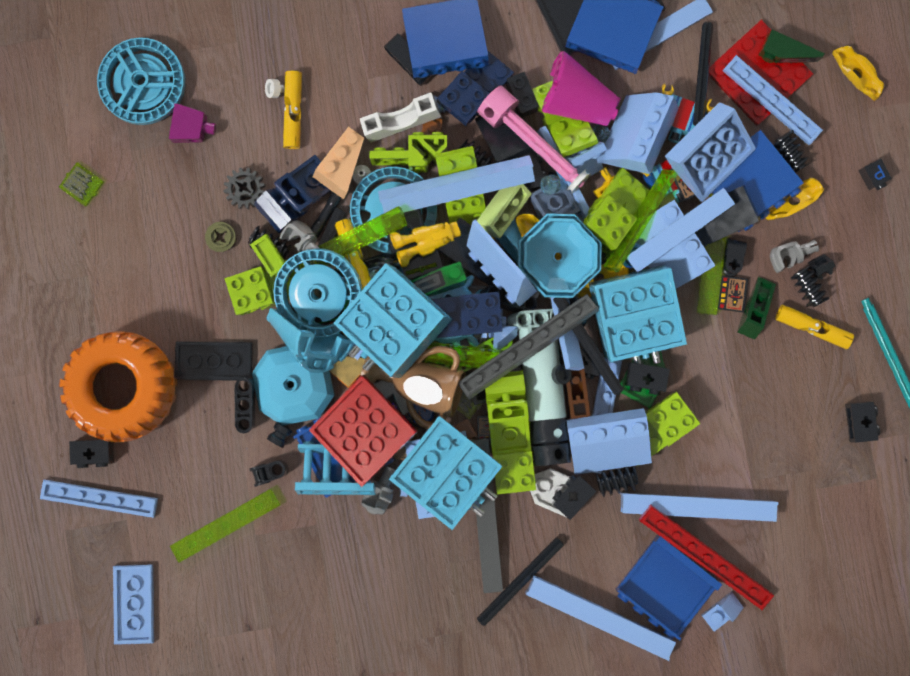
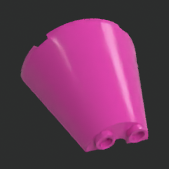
(578, 93)

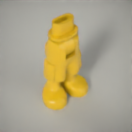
(427, 240)

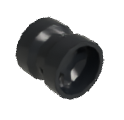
(280, 434)

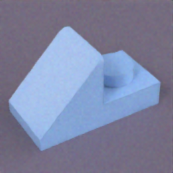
(503, 338)
(724, 610)

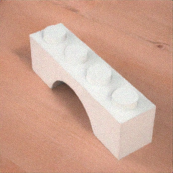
(386, 124)

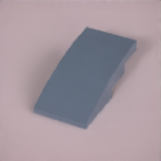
(557, 203)

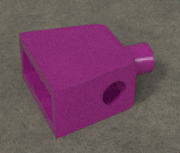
(189, 125)

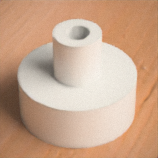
(273, 88)
(358, 170)

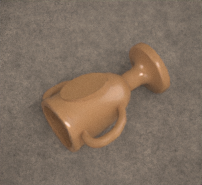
(426, 384)

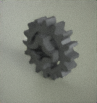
(247, 182)

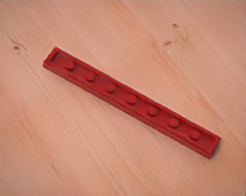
(706, 557)

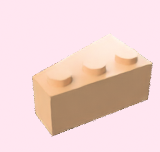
(339, 164)

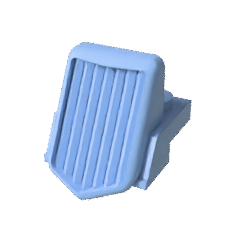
(587, 159)

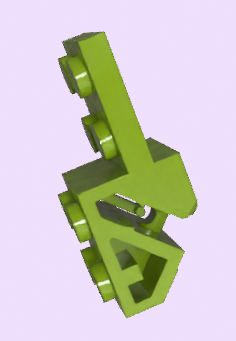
(568, 133)
(418, 147)
(453, 162)
(614, 210)
(253, 290)
(508, 414)
(669, 422)
(516, 473)

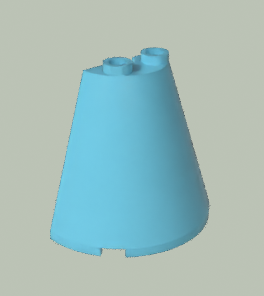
(311, 352)

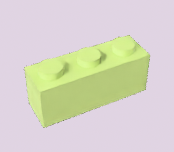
(503, 209)

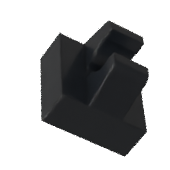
(821, 265)

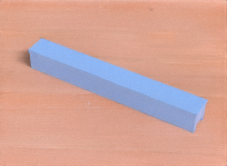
(458, 185)
(700, 506)
(600, 617)

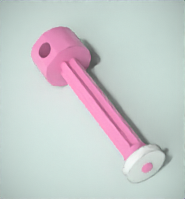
(499, 109)

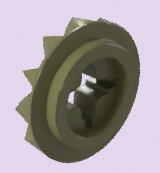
(211, 236)

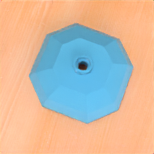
(578, 250)
(288, 405)

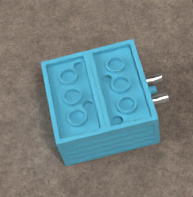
(638, 314)
(391, 322)
(446, 473)

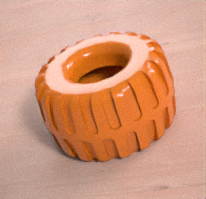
(153, 393)

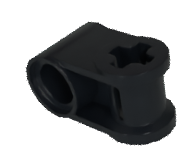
(734, 254)
(265, 472)

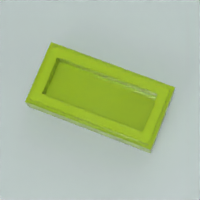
(268, 254)

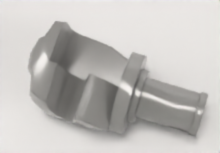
(299, 229)
(792, 253)
(379, 502)

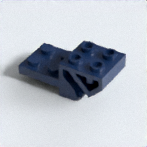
(471, 88)
(292, 195)
(471, 314)

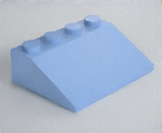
(639, 131)
(711, 151)
(688, 257)
(499, 265)
(609, 441)

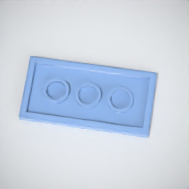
(133, 604)

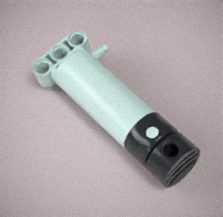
(543, 395)

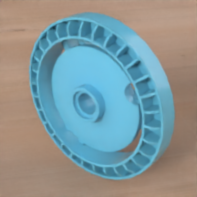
(132, 69)
(373, 203)
(306, 281)

